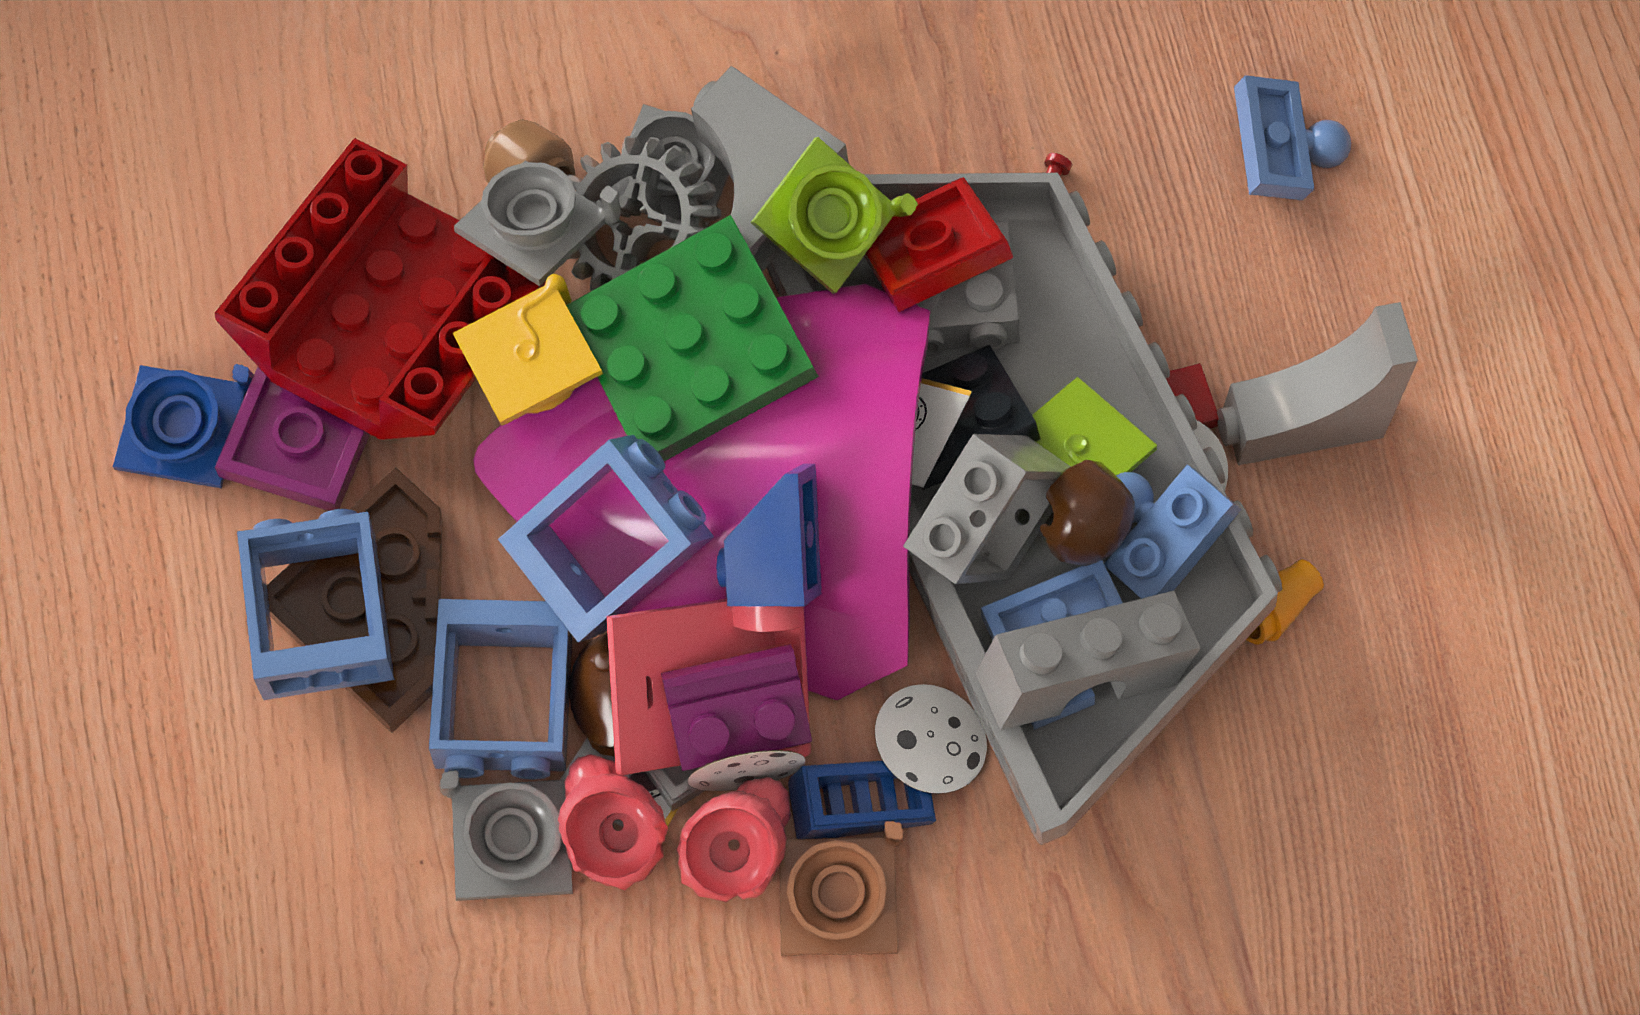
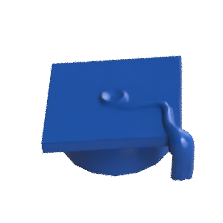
(179, 424)

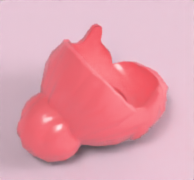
(752, 816)
(586, 821)

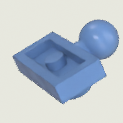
(1276, 141)
(1169, 532)

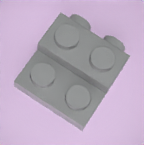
(976, 311)

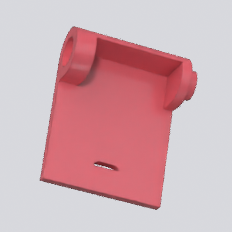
(676, 638)

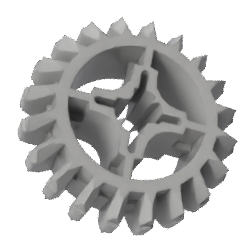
(639, 198)

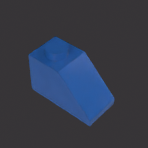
(776, 547)

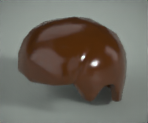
(1090, 514)

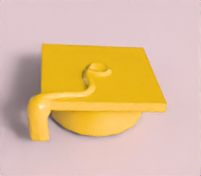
(529, 352)

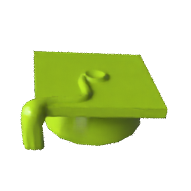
(827, 214)
(1085, 426)

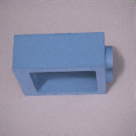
(558, 573)
(502, 625)
(323, 664)

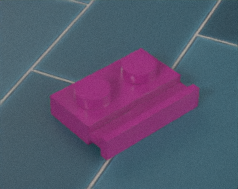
(736, 706)

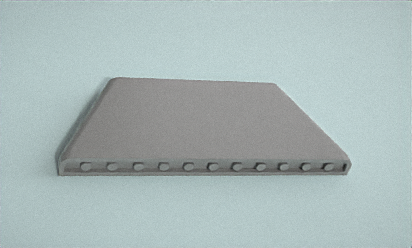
(1069, 328)

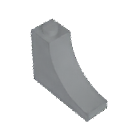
(758, 145)
(1326, 400)

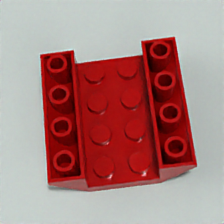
(365, 300)

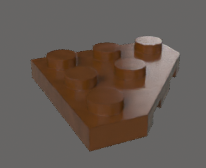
(326, 601)

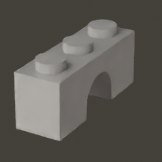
(1044, 666)

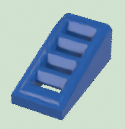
(807, 805)

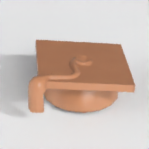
(840, 895)

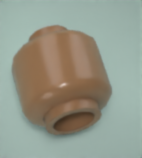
(528, 142)

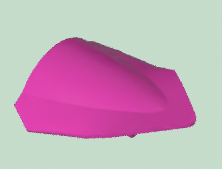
(847, 421)

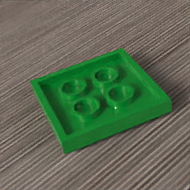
(691, 340)

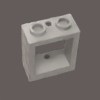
(973, 519)

